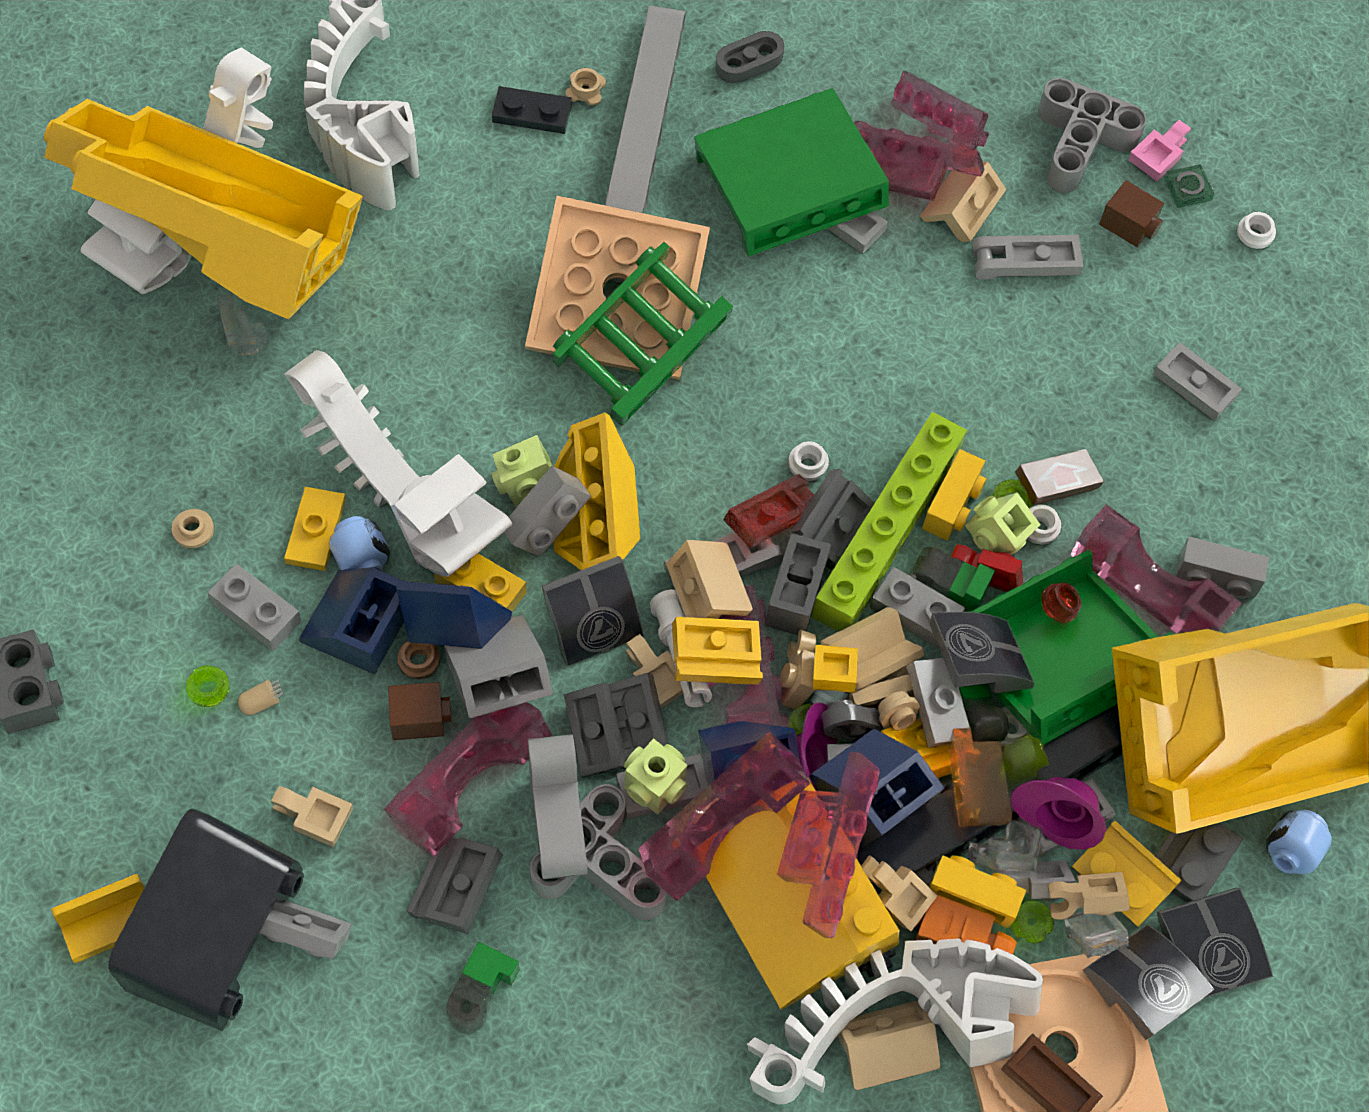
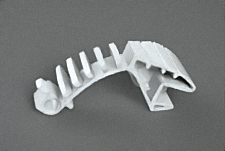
(356, 136)
(141, 251)
(436, 511)
(956, 982)

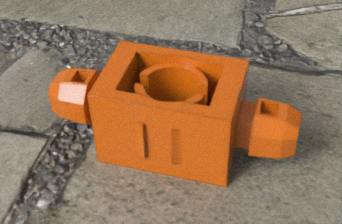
(958, 921)

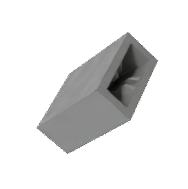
(502, 672)

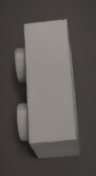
(546, 511)
(1230, 568)
(914, 603)
(254, 607)

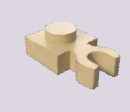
(798, 674)

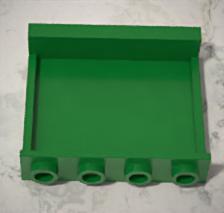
(793, 171)
(1066, 660)

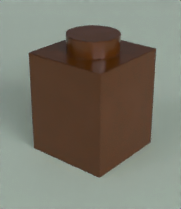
(1132, 214)
(418, 711)

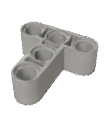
(1087, 120)
(557, 806)
(601, 850)

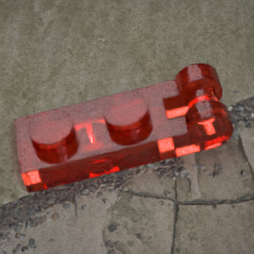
(770, 511)

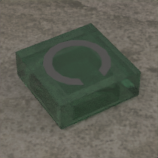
(1189, 186)

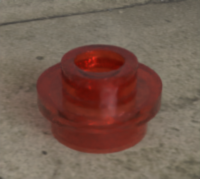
(1061, 602)

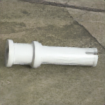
(667, 607)

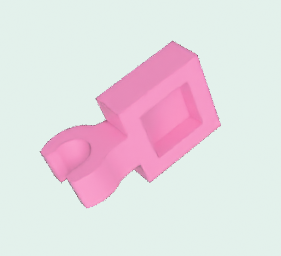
(1160, 152)

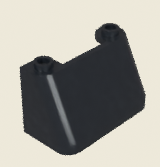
(201, 919)

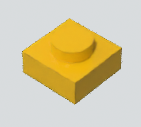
(835, 668)

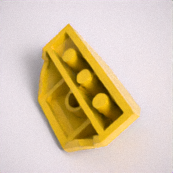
(610, 518)

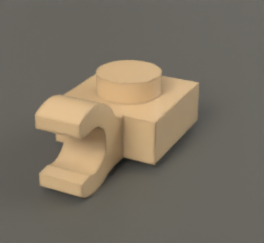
(661, 668)
(317, 816)
(902, 892)
(1094, 892)

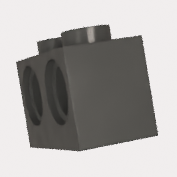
(797, 584)
(25, 681)

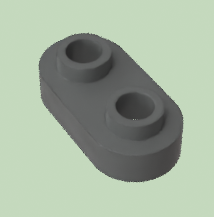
(747, 56)
(849, 721)

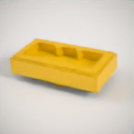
(313, 528)

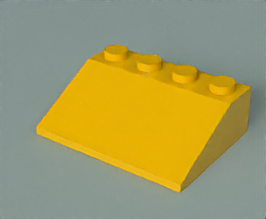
(771, 911)

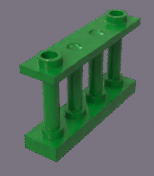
(681, 343)

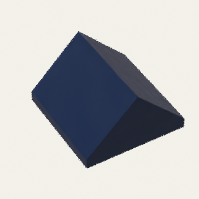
(450, 614)

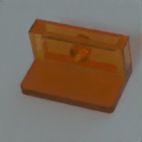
(978, 780)

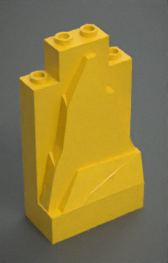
(241, 214)
(1244, 717)

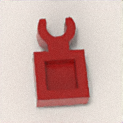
(1007, 568)

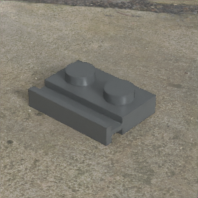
(834, 514)
(1198, 858)
(455, 884)

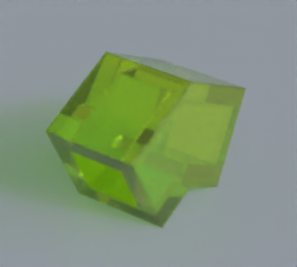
(1024, 757)

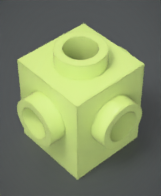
(520, 468)
(1002, 524)
(653, 788)

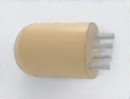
(259, 697)

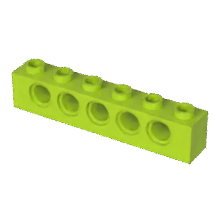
(888, 523)

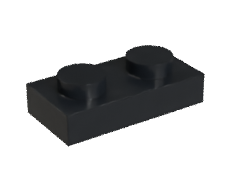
(531, 109)

